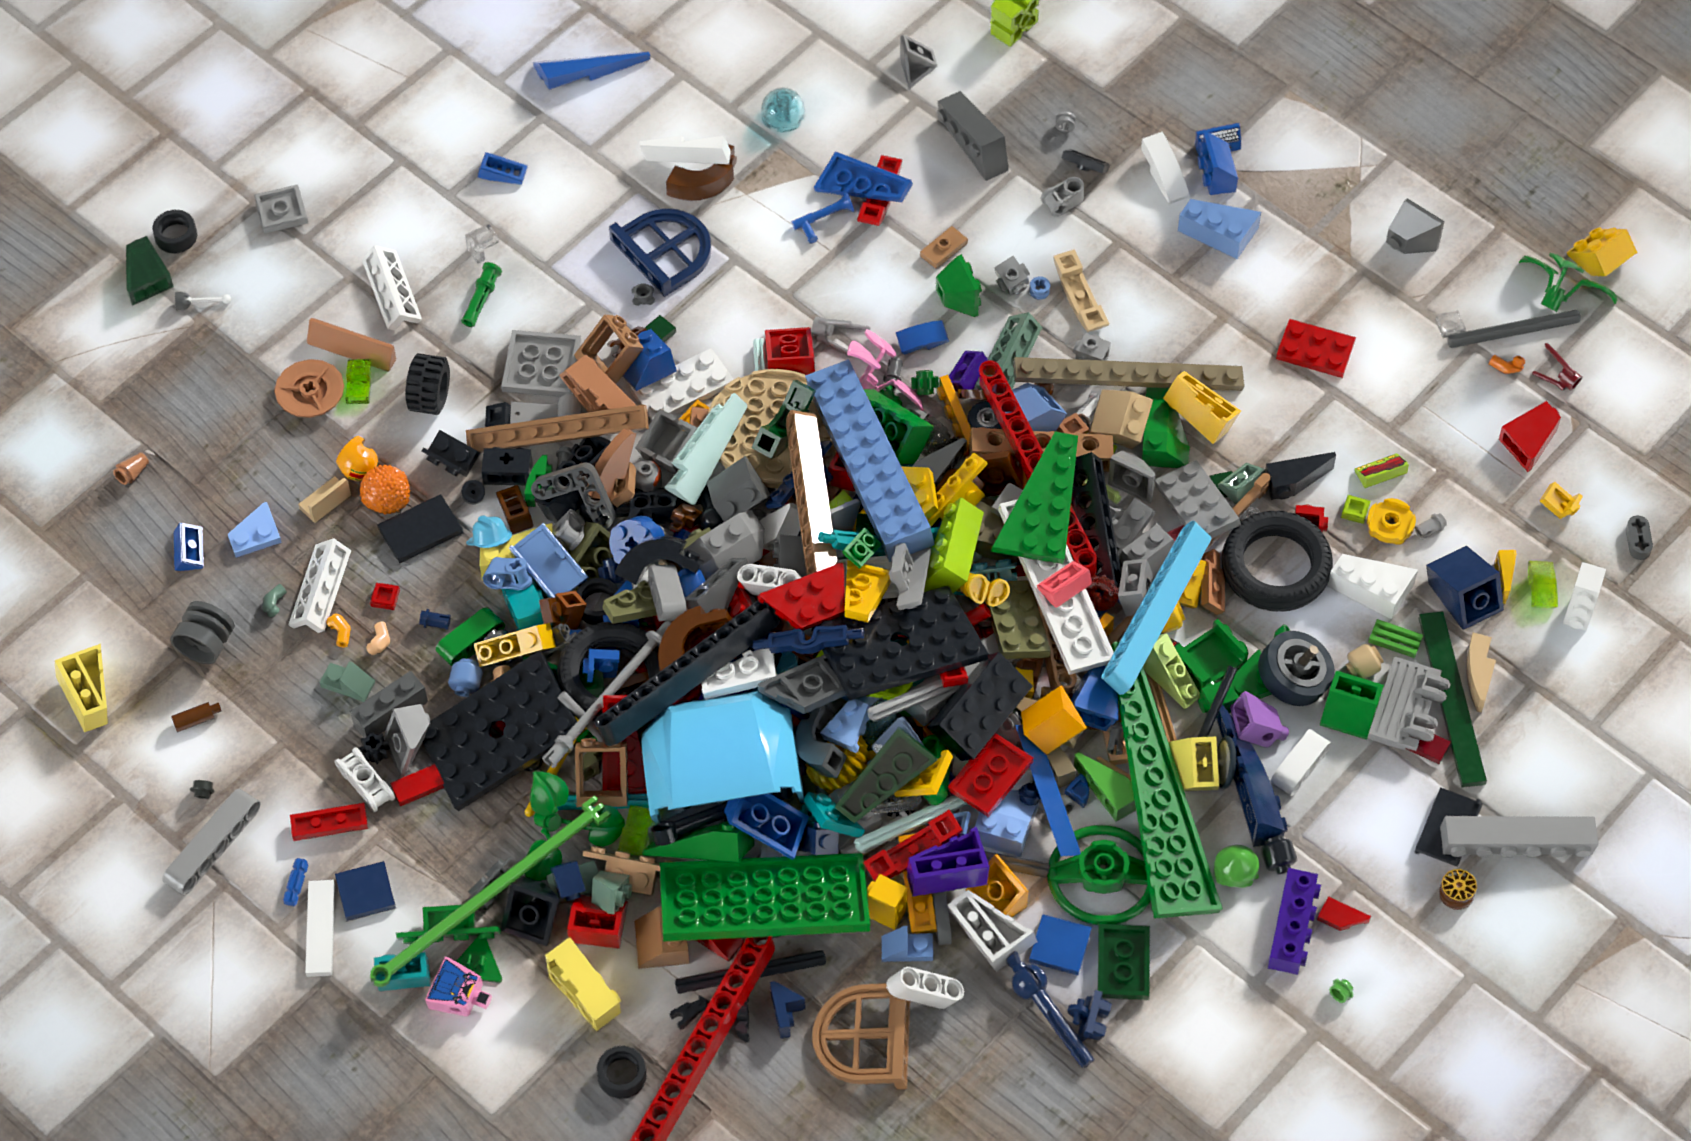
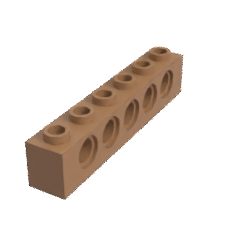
(983, 441)

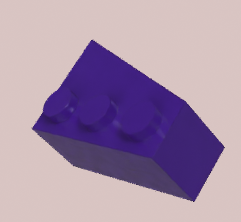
(949, 867)

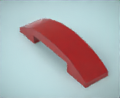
(874, 210)
(895, 860)

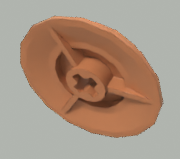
(303, 376)

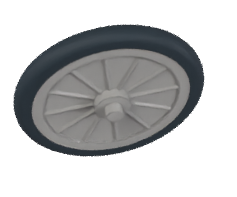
(1226, 761)

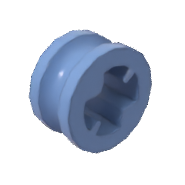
(1039, 281)

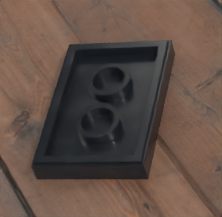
(420, 528)

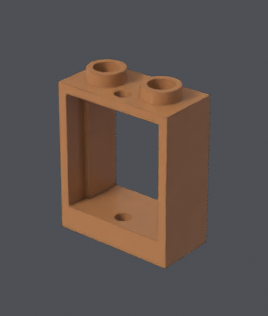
(600, 335)
(606, 797)

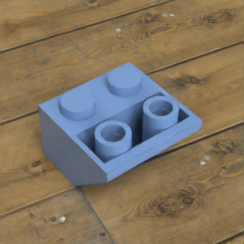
(1039, 407)

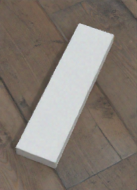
(320, 928)

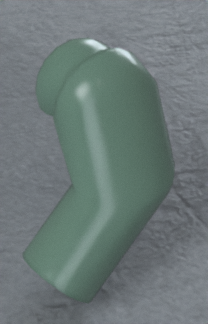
(271, 599)

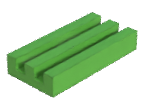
(1397, 635)

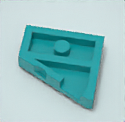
(829, 817)

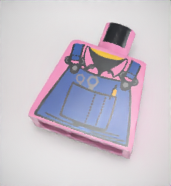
(456, 990)

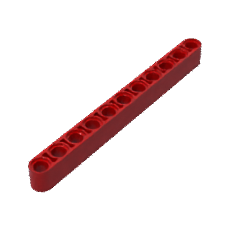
(1030, 458)
(703, 1039)

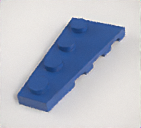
(861, 180)

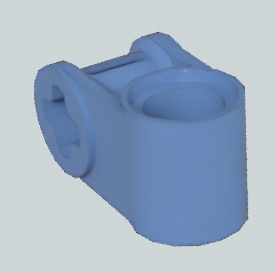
(505, 573)

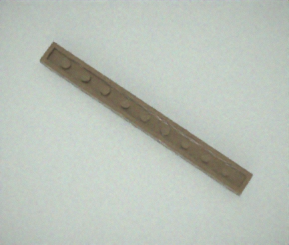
(1124, 373)

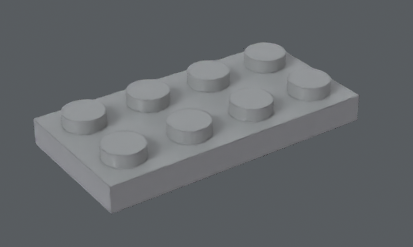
(1197, 499)

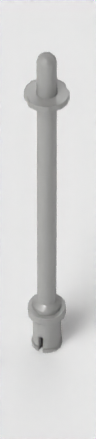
(564, 743)

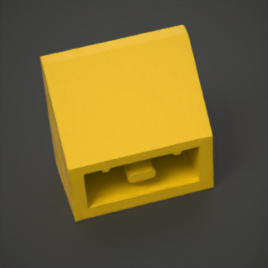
(1603, 250)

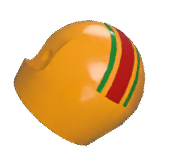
(356, 459)

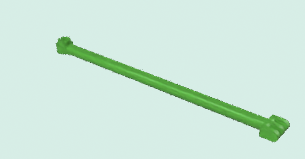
(590, 815)

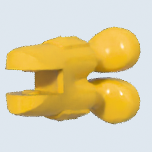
(982, 590)

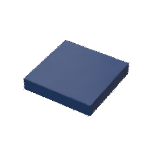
(1060, 944)

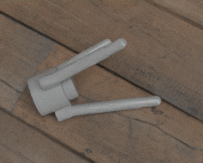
(825, 327)

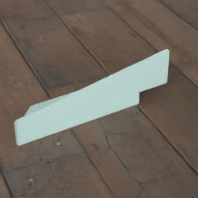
(704, 449)

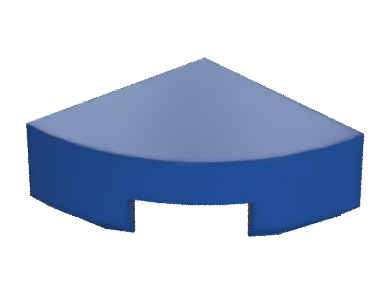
(1078, 790)

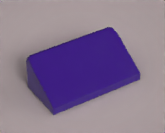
(966, 371)

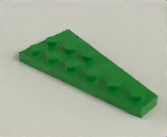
(1042, 512)

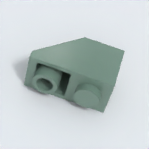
(610, 890)

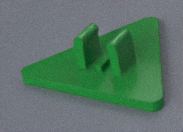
(481, 961)

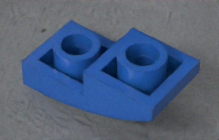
(922, 335)

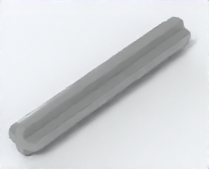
(907, 700)

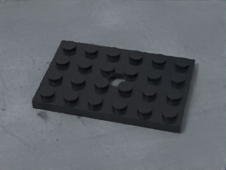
(938, 643)
(461, 737)

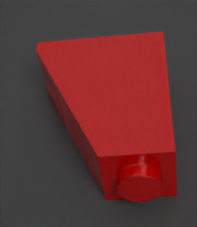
(1530, 434)

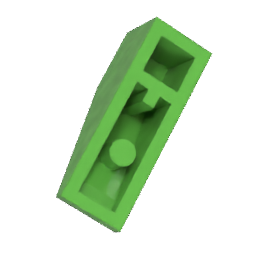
(1109, 786)

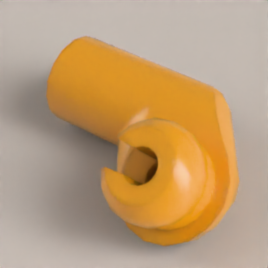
(343, 628)

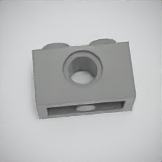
(1134, 584)

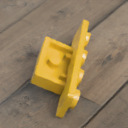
(960, 485)

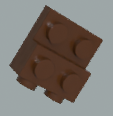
(999, 472)

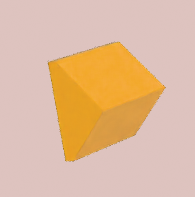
(1052, 721)
(1002, 889)

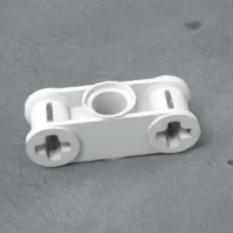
(355, 769)

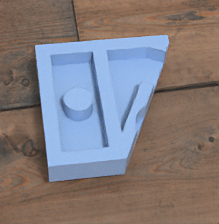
(254, 532)
(847, 725)

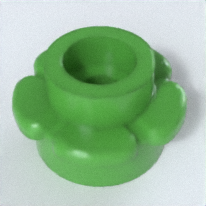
(1341, 990)

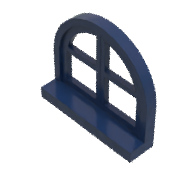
(645, 262)

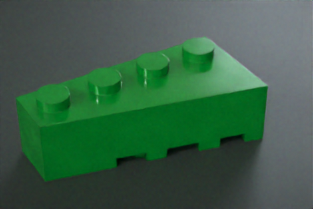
(903, 428)

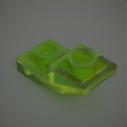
(358, 381)
(1543, 584)
(635, 833)

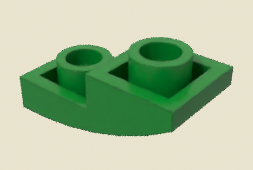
(539, 469)
(861, 548)

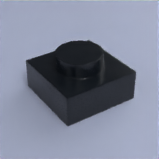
(497, 414)

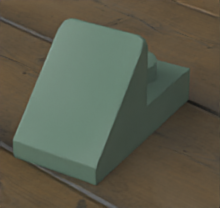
(347, 681)

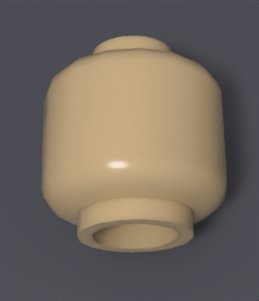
(1364, 661)

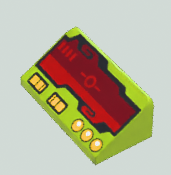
(1381, 470)

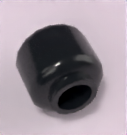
(1278, 854)

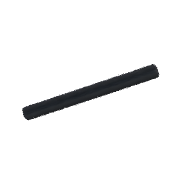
(774, 967)

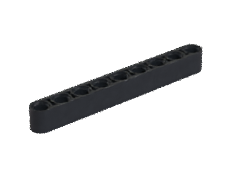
(686, 672)

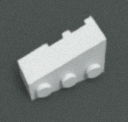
(1373, 583)

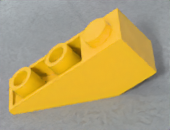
(514, 645)

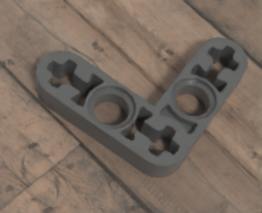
(578, 483)

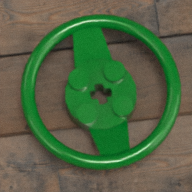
(1086, 870)

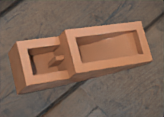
(614, 461)

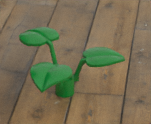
(1555, 295)
(546, 796)

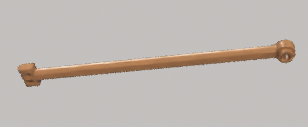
(1258, 490)

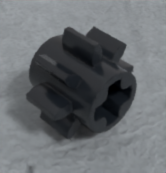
(376, 742)

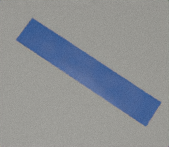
(1050, 797)

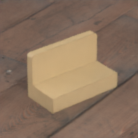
(325, 498)

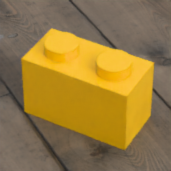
(887, 901)

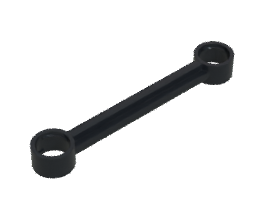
(669, 831)

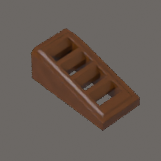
(515, 509)

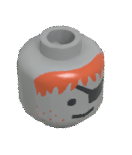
(648, 476)

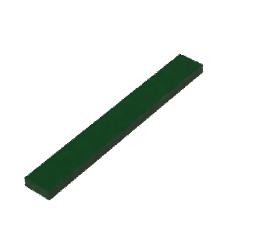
(1455, 707)

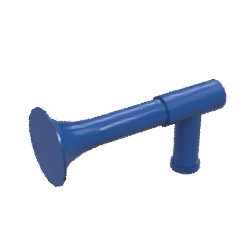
(805, 221)

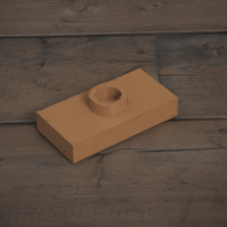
(944, 247)

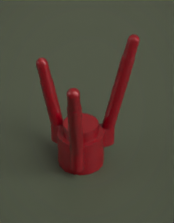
(1568, 376)

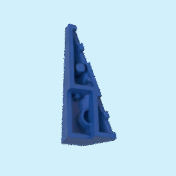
(563, 71)

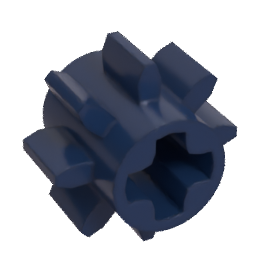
(608, 569)

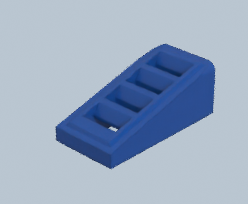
(501, 176)

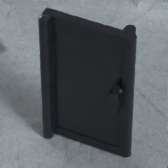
(1446, 804)

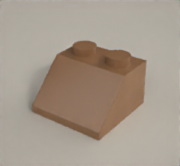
(650, 945)

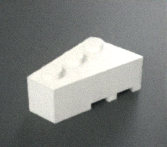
(990, 929)

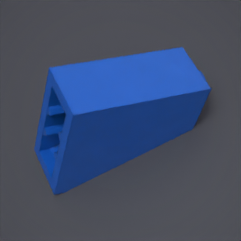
(1096, 700)

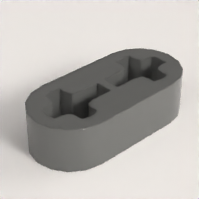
(1634, 537)

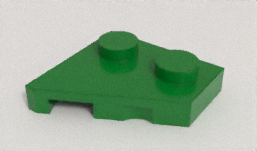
(1249, 679)

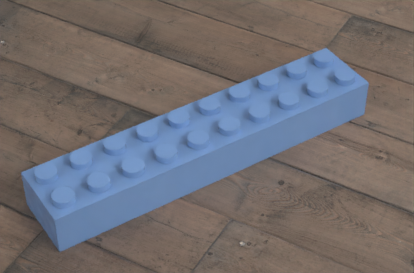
(869, 459)

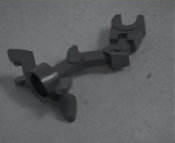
(690, 1011)

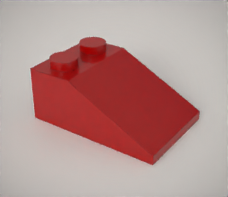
(790, 350)

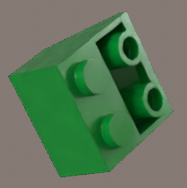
(1351, 705)

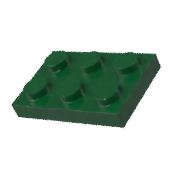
(1124, 961)

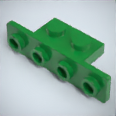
(461, 932)

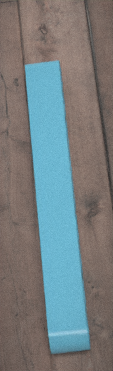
(1156, 608)

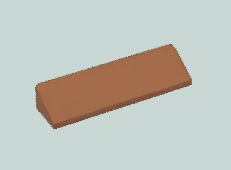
(350, 344)

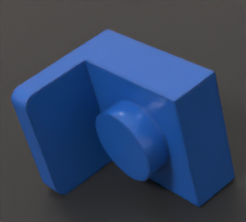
(600, 660)

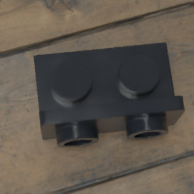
(452, 453)

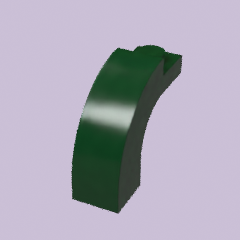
(773, 438)

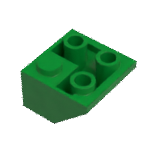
(959, 288)

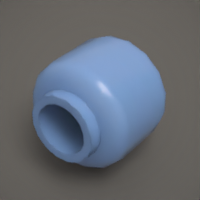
(465, 677)

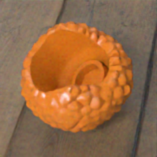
(385, 489)

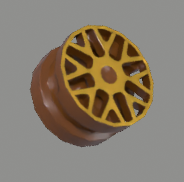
(1458, 890)

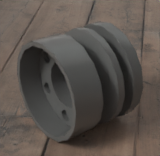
(202, 632)

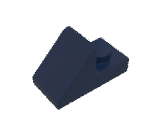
(784, 1003)

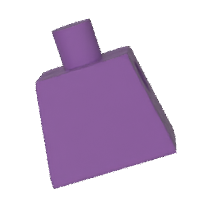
(1257, 721)

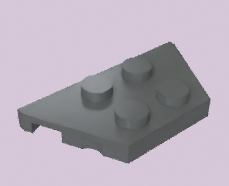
(804, 686)

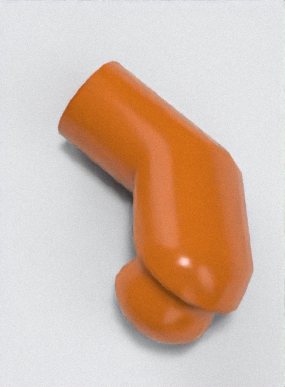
(1507, 367)

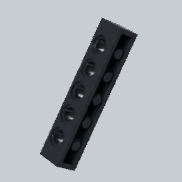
(1102, 534)

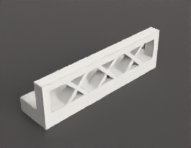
(386, 285)
(320, 586)

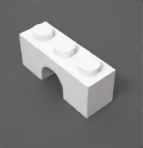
(1584, 596)

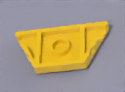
(923, 486)

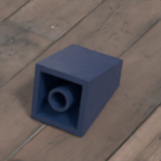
(1466, 586)

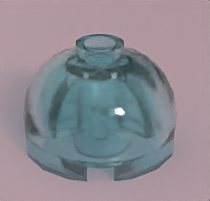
(782, 109)

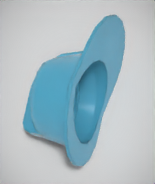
(489, 532)

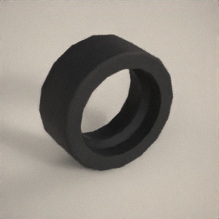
(178, 244)
(593, 586)
(621, 1053)

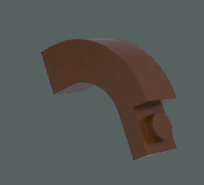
(701, 184)
(686, 630)

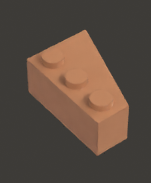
(594, 387)

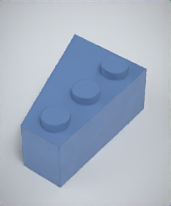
(1219, 225)

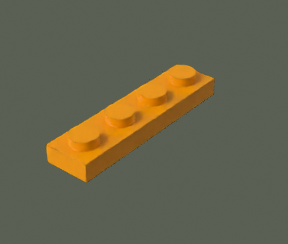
(954, 410)
(919, 907)

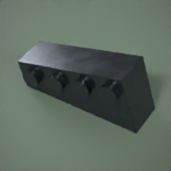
(586, 452)

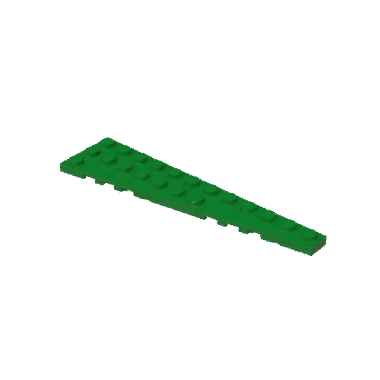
(1171, 846)

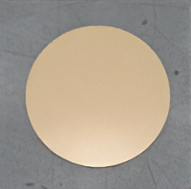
(764, 396)

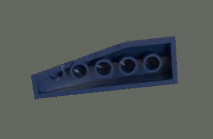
(1253, 787)

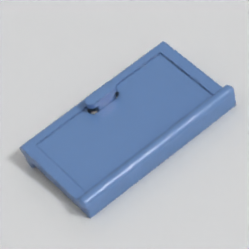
(544, 562)

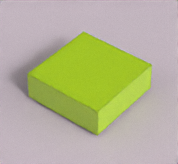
(1355, 509)

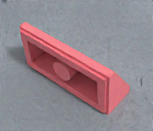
(1065, 583)

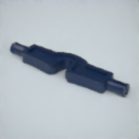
(795, 641)

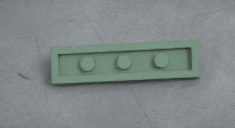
(1020, 344)

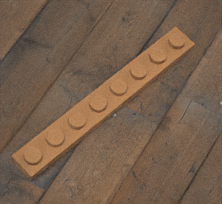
(559, 428)

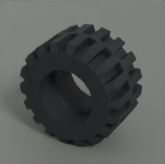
(427, 384)

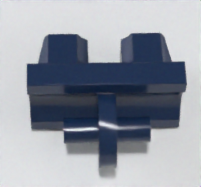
(1085, 1014)

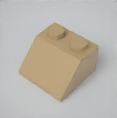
(1121, 415)

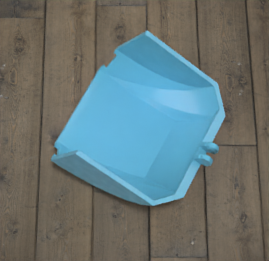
(719, 752)

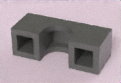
(376, 711)

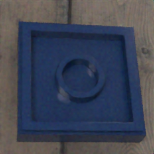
(365, 891)

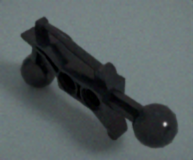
(659, 507)

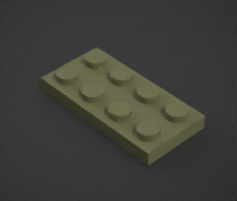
(1019, 624)

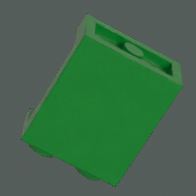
(1212, 654)

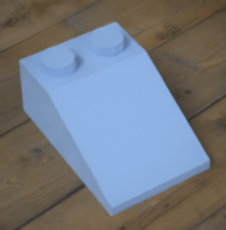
(1007, 825)

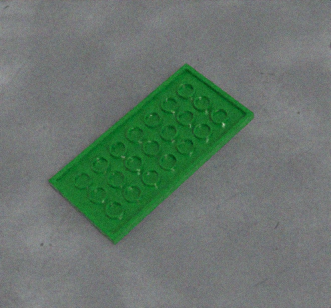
(764, 897)

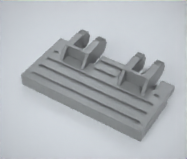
(1402, 705)

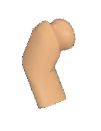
(381, 639)

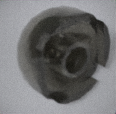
(938, 438)

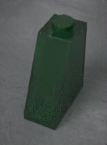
(145, 271)

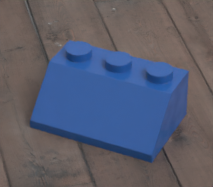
(768, 821)

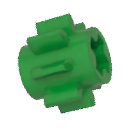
(924, 382)

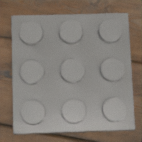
(537, 361)

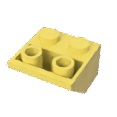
(1196, 762)

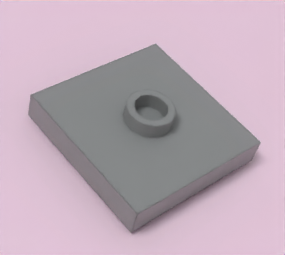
(281, 208)

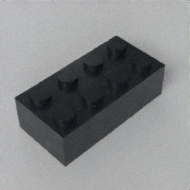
(980, 707)

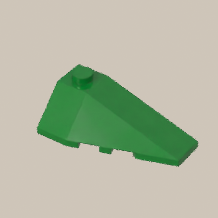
(1164, 434)
(715, 842)

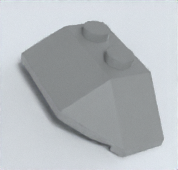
(735, 538)

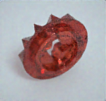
(1110, 595)

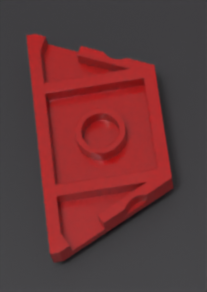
(810, 598)

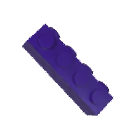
(1293, 921)

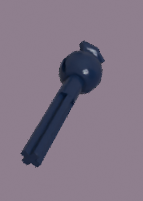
(1030, 983)

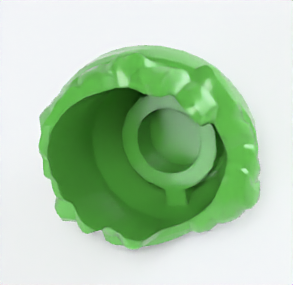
(1236, 866)

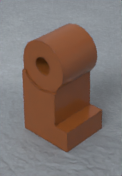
(571, 612)

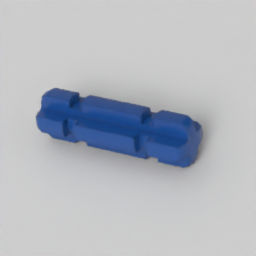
(295, 882)

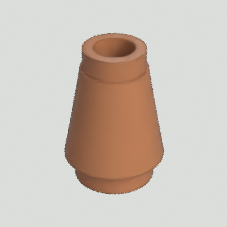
(129, 469)

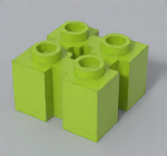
(1012, 18)

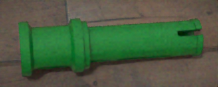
(484, 286)

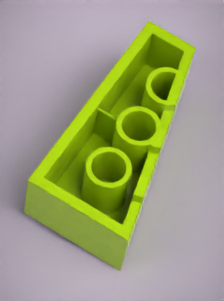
(954, 546)

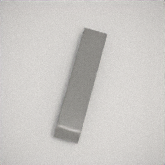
(211, 841)

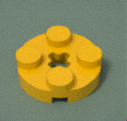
(1387, 532)

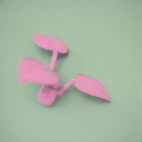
(869, 381)

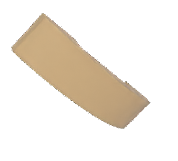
(1078, 291)

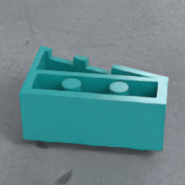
(524, 606)

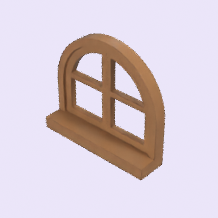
(896, 1033)

